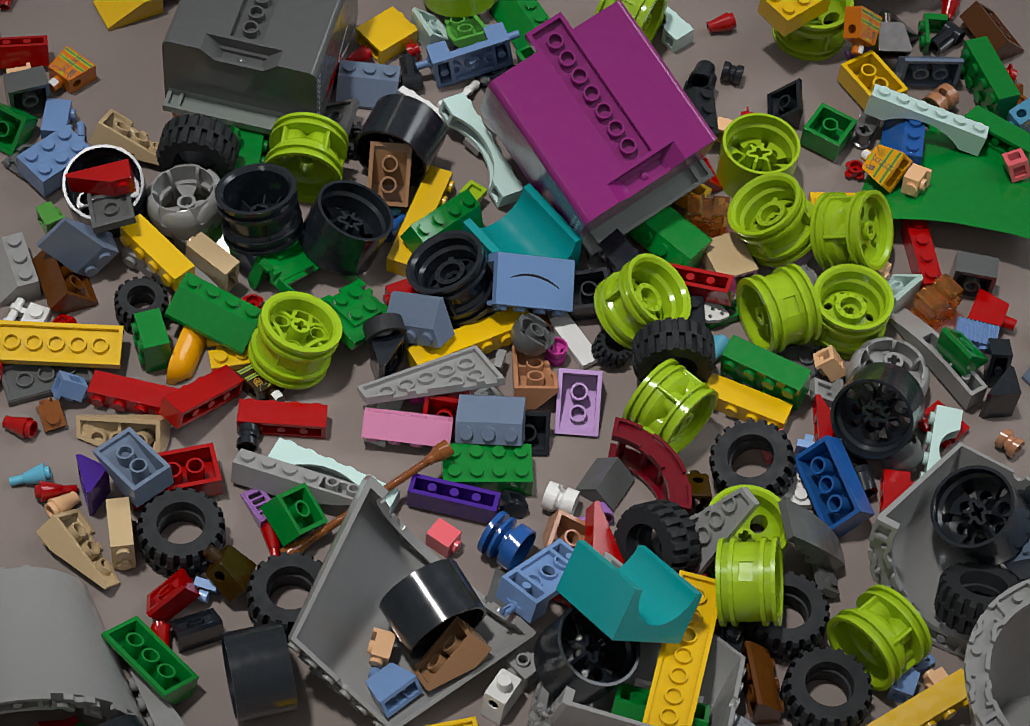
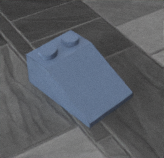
(79, 247)
(134, 466)

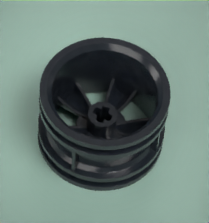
(259, 209)

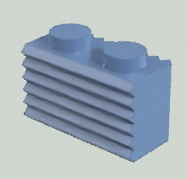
(977, 331)

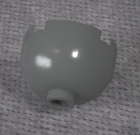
(531, 335)
(906, 458)

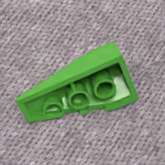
(464, 30)

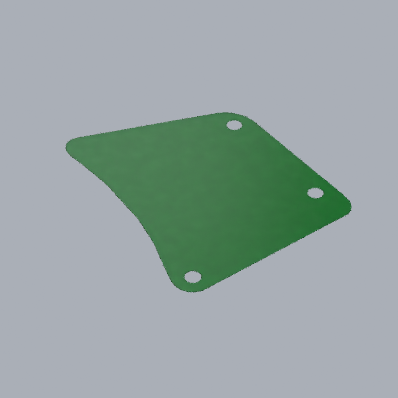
(963, 189)

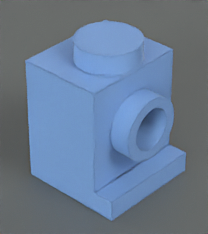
(69, 387)
(904, 687)

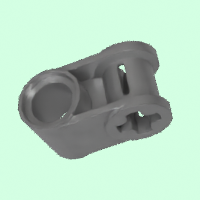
(865, 131)

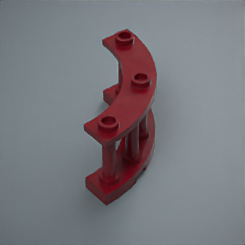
(655, 464)

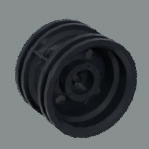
(456, 269)

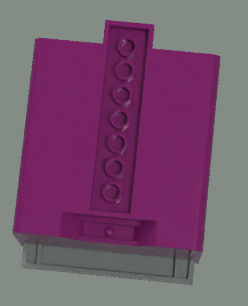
(599, 124)

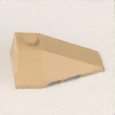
(119, 131)
(101, 428)
(71, 539)

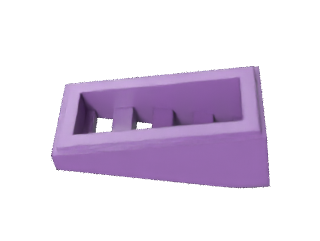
(260, 520)

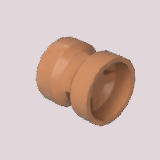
(1009, 442)

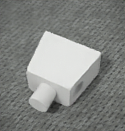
(504, 691)

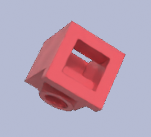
(1016, 165)

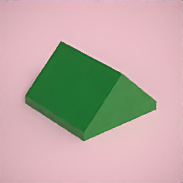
(960, 351)

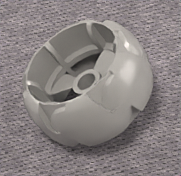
(189, 215)
(890, 351)

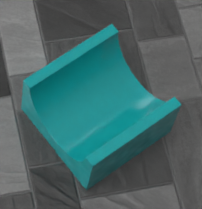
(529, 229)
(629, 603)

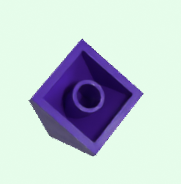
(94, 482)

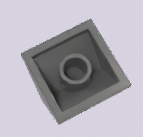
(606, 481)

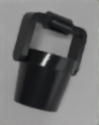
(702, 76)
(865, 476)

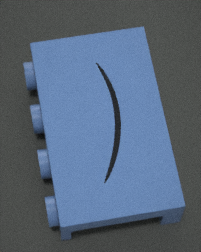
(532, 283)

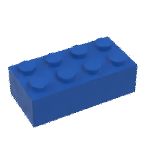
(833, 485)

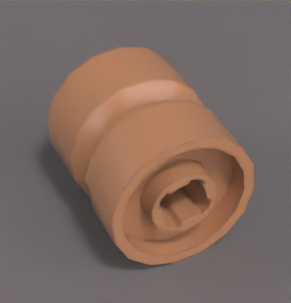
(943, 97)

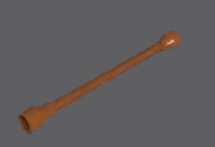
(439, 453)

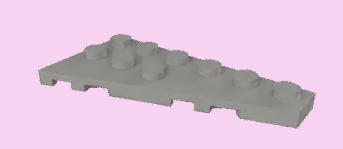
(448, 374)
(718, 521)

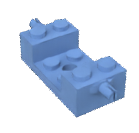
(457, 65)
(528, 587)

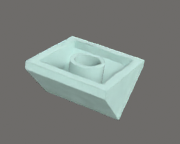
(429, 28)
(904, 288)

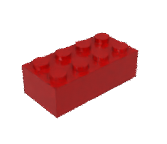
(193, 468)

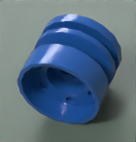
(506, 540)

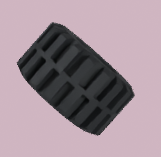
(136, 292)

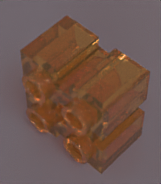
(708, 213)
(938, 301)

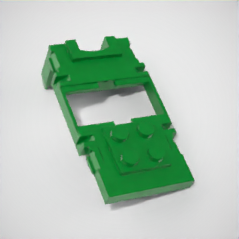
(352, 304)

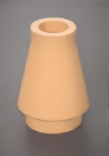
(61, 503)

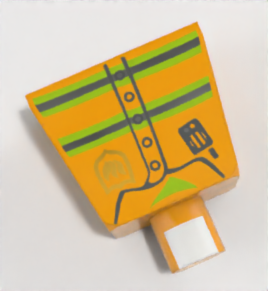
(885, 165)

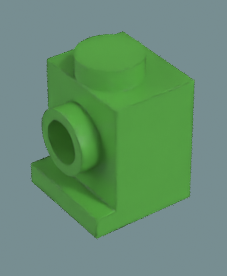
(48, 215)

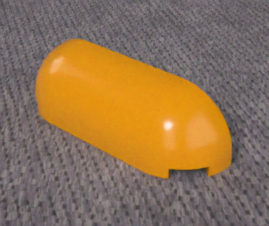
(185, 356)

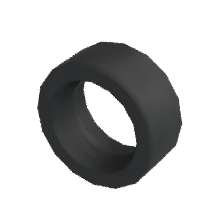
(383, 326)

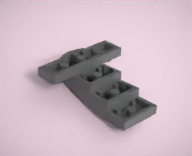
(816, 543)

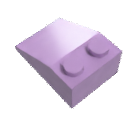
(578, 402)

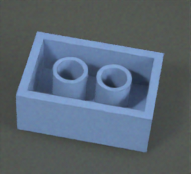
(47, 160)

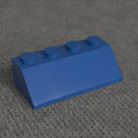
(904, 136)

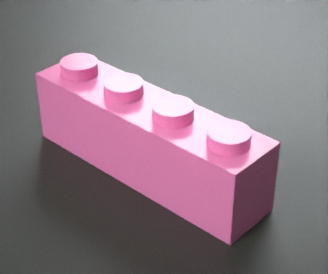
(405, 427)

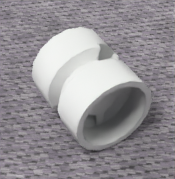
(559, 498)

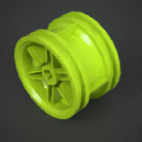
(772, 219)
(638, 295)
(853, 307)

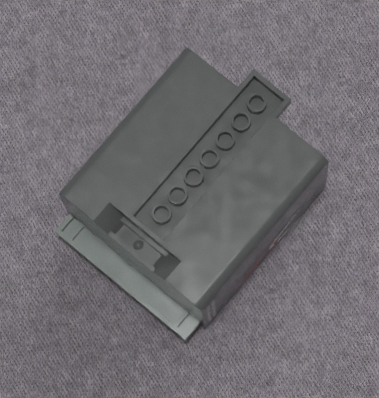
(254, 58)

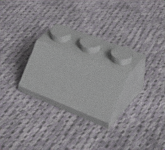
(16, 270)

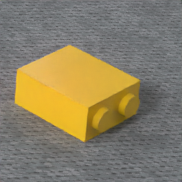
(386, 34)

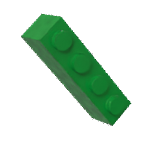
(1001, 134)
(251, 147)

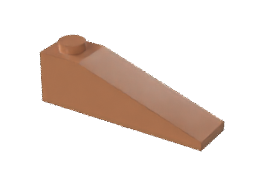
(532, 379)
(563, 526)

